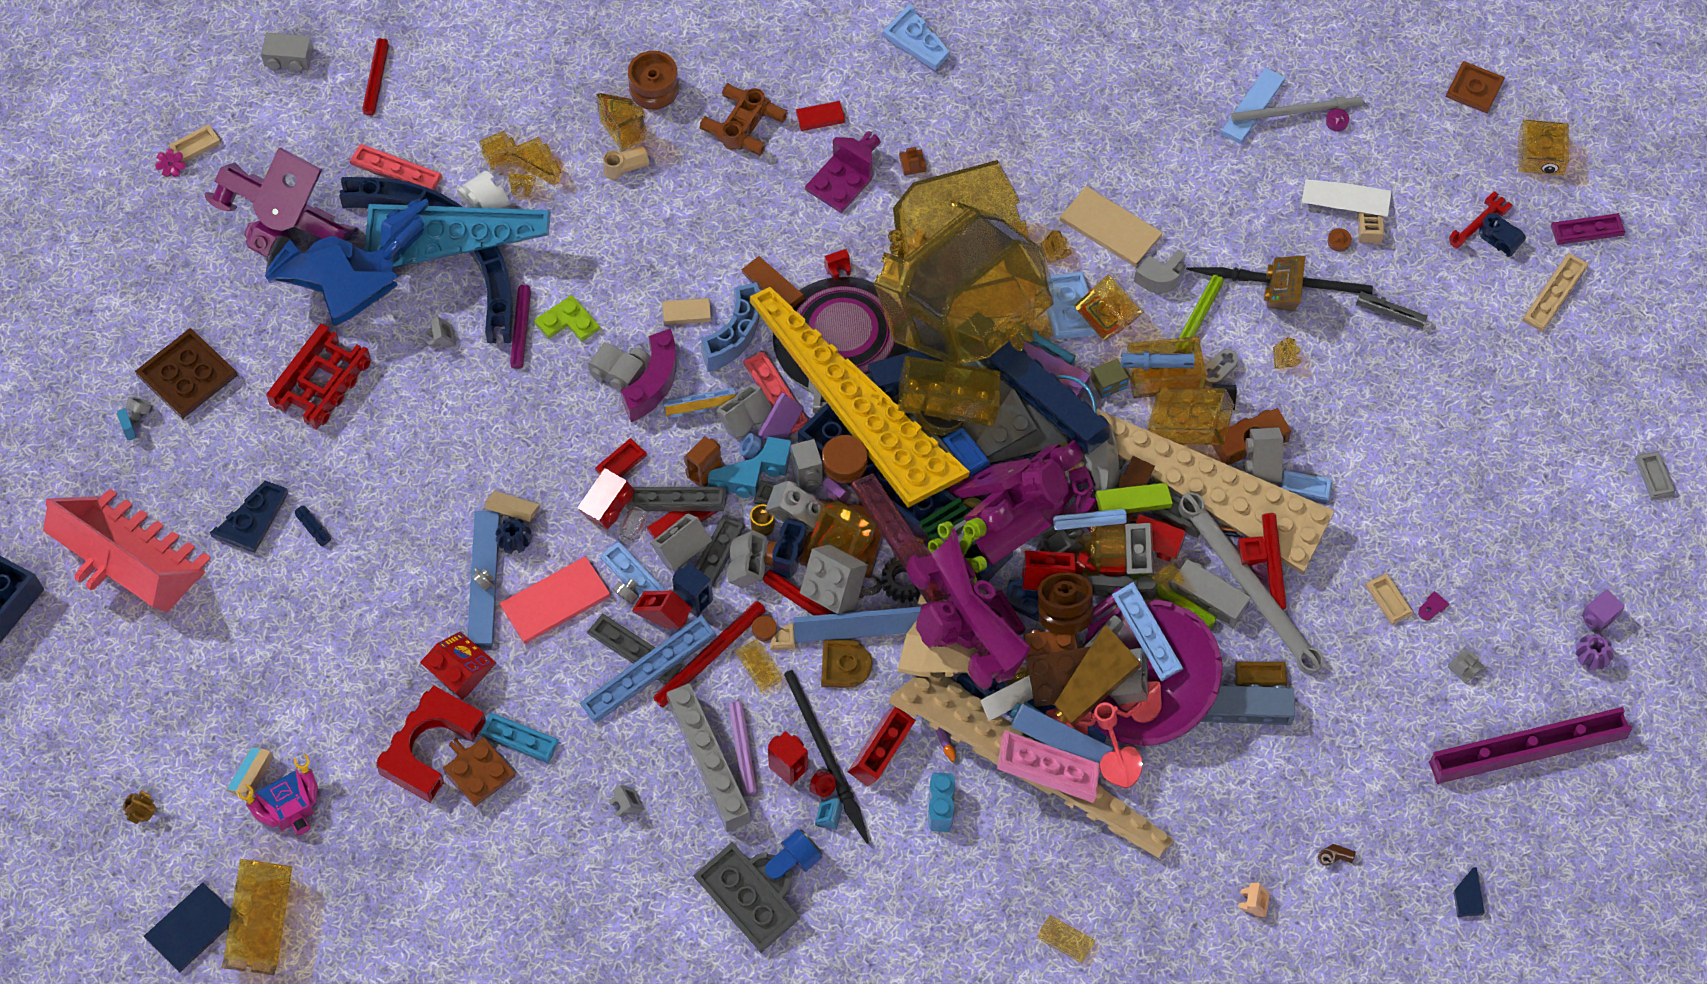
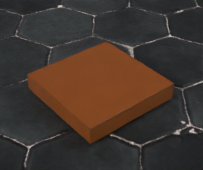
(1475, 87)

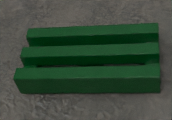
(962, 509)

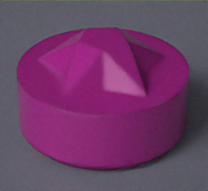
(1337, 120)

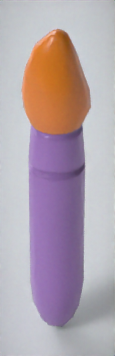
(948, 749)

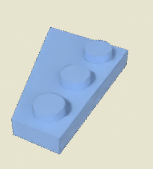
(914, 37)

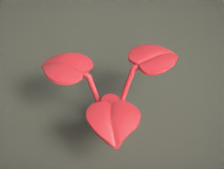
(1123, 765)

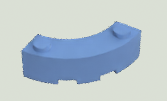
(734, 337)

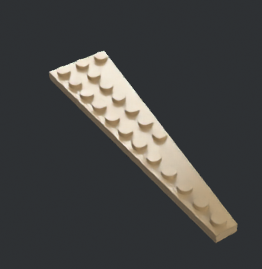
(1228, 492)

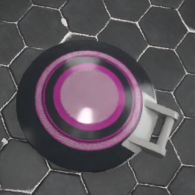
(850, 319)

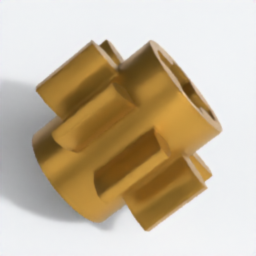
(139, 807)

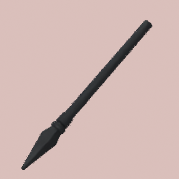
(1245, 275)
(846, 796)

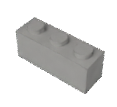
(1212, 593)

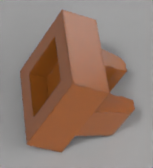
(912, 161)

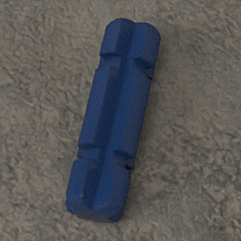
(312, 525)

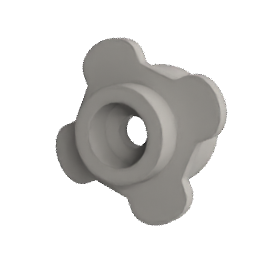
(483, 578)

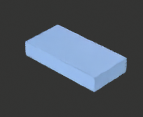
(1307, 485)

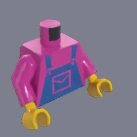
(285, 800)

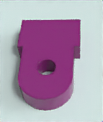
(1435, 604)

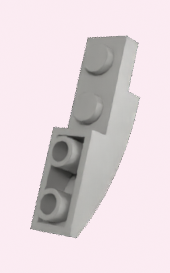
(1104, 464)

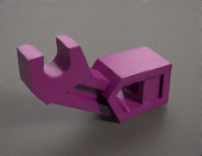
(1077, 477)

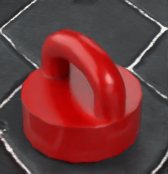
(1082, 563)
(822, 784)

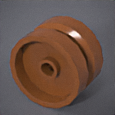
(653, 80)

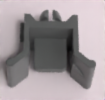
(1062, 540)

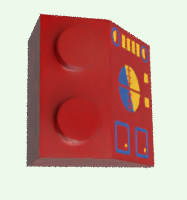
(458, 664)

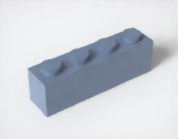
(1253, 705)

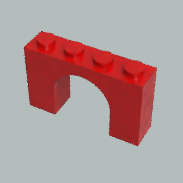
(434, 710)

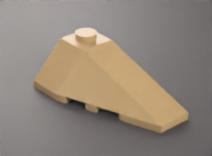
(921, 660)

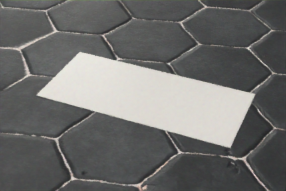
(1347, 197)

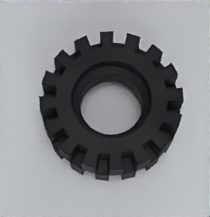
(892, 588)

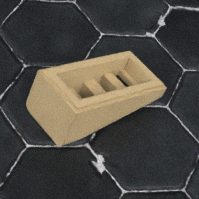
(1370, 236)

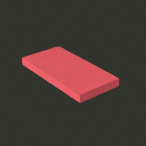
(554, 600)

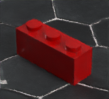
(881, 746)

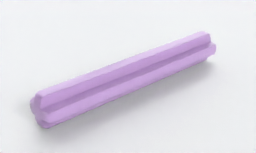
(742, 748)

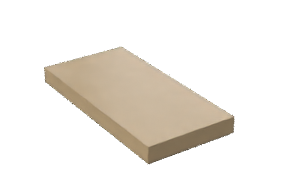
(1111, 226)

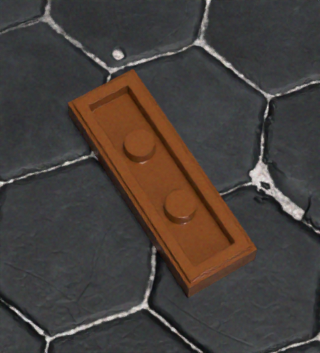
(767, 276)

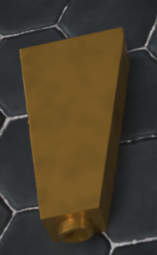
(1097, 676)

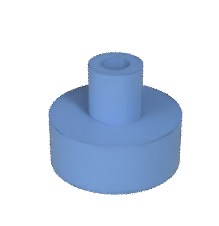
(750, 446)

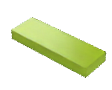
(1135, 498)

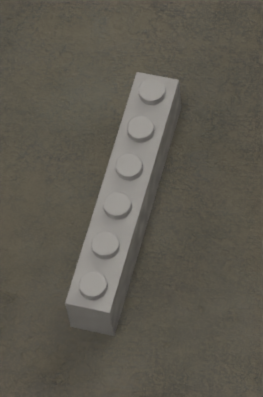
(708, 757)

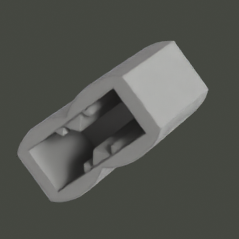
(615, 367)
(744, 411)
(747, 559)
(1136, 686)

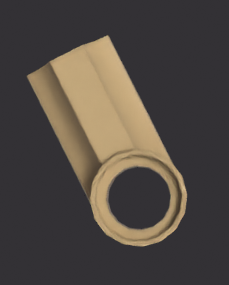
(624, 162)

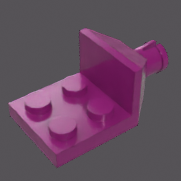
(845, 172)

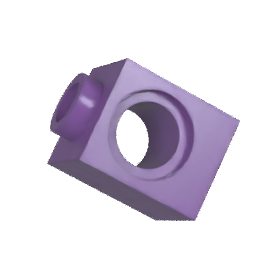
(1602, 611)

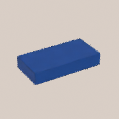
(966, 451)

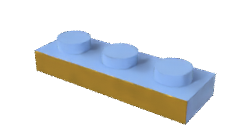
(698, 402)

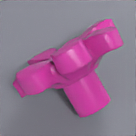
(170, 163)

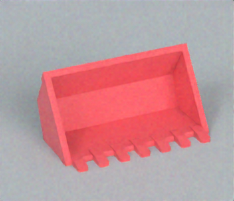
(123, 549)

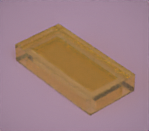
(758, 665)
(1066, 939)

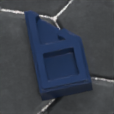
(1468, 896)

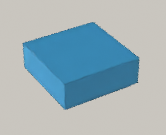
(126, 424)

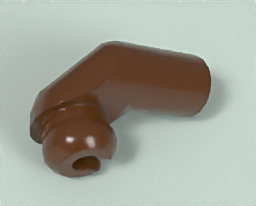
(1334, 853)

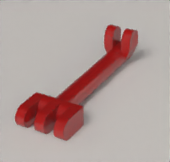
(1458, 240)

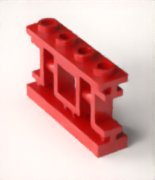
(303, 368)

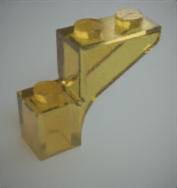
(530, 156)

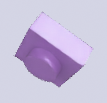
(835, 491)

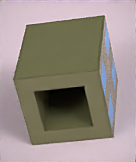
(1110, 378)

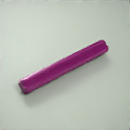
(520, 326)

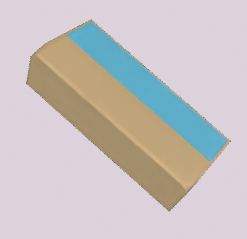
(250, 770)

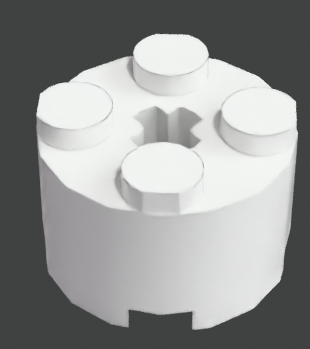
(483, 193)

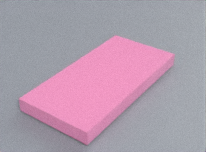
(1048, 766)

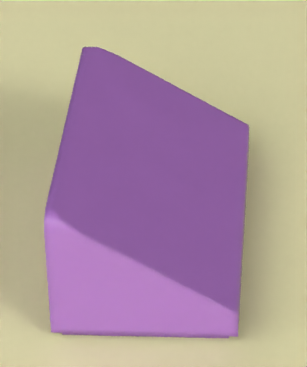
(781, 418)

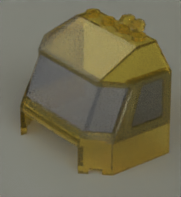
(966, 289)

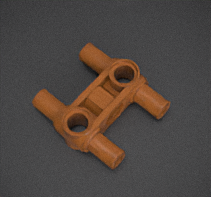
(743, 119)

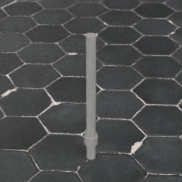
(1337, 103)

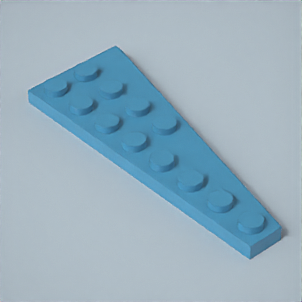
(459, 230)

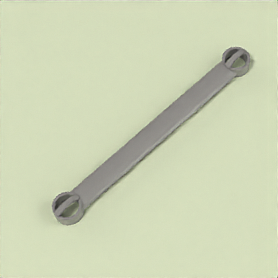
(1250, 583)

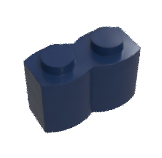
(789, 548)

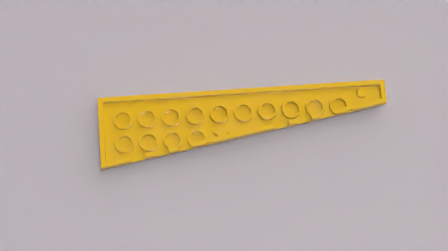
(893, 442)

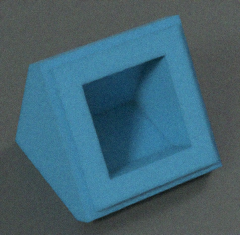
(829, 813)

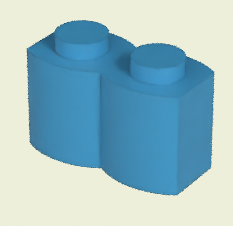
(941, 802)

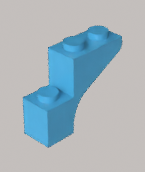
(745, 476)

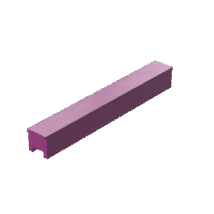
(1529, 745)

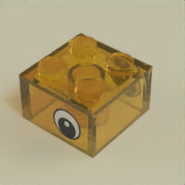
(1543, 147)

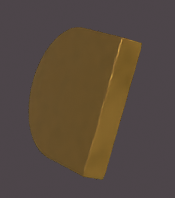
(844, 663)

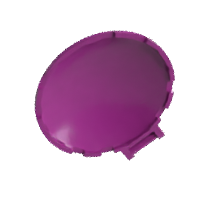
(1186, 694)

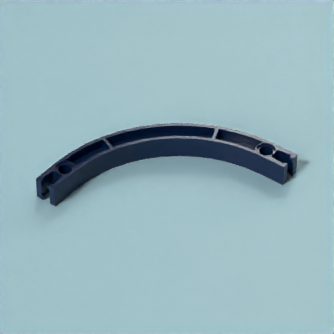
(489, 260)

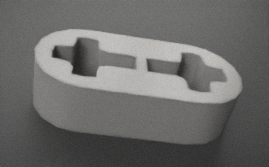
(1223, 371)

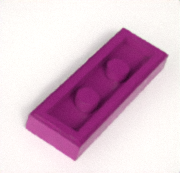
(1587, 229)

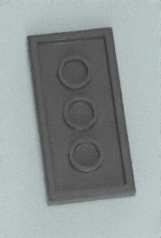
(1034, 443)

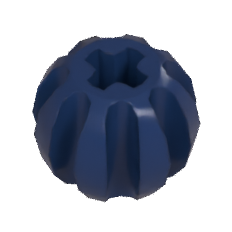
(509, 542)

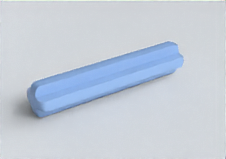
(1089, 519)

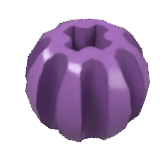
(1594, 651)

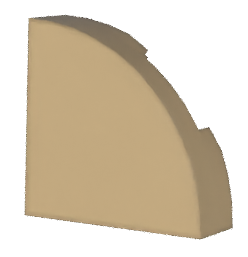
(784, 638)

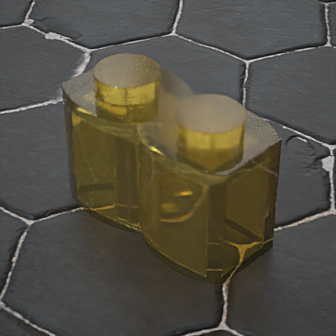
(1109, 545)

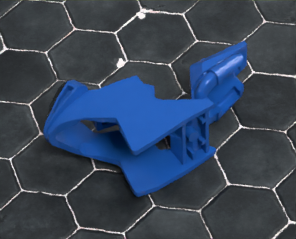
(344, 273)

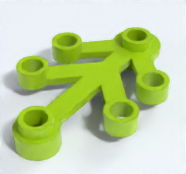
(972, 530)

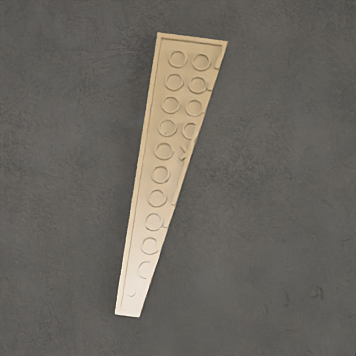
(963, 716)

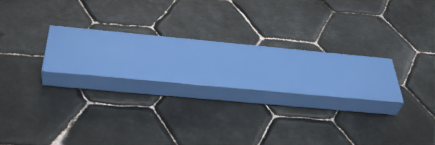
(483, 556)
(855, 624)
(648, 669)

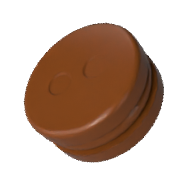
(844, 459)

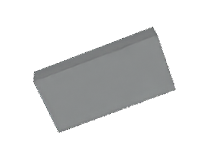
(1654, 475)

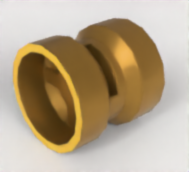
(759, 515)

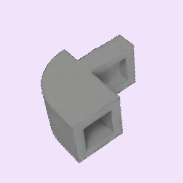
(1159, 277)

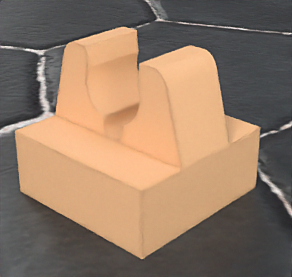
(1257, 900)

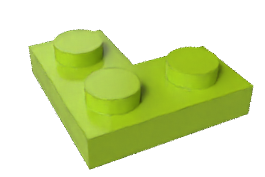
(567, 314)

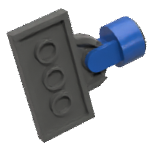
(756, 888)

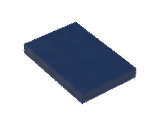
(190, 927)

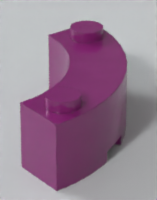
(657, 379)

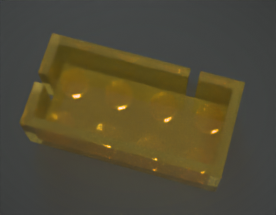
(949, 391)
(257, 917)

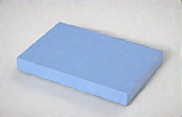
(1063, 316)

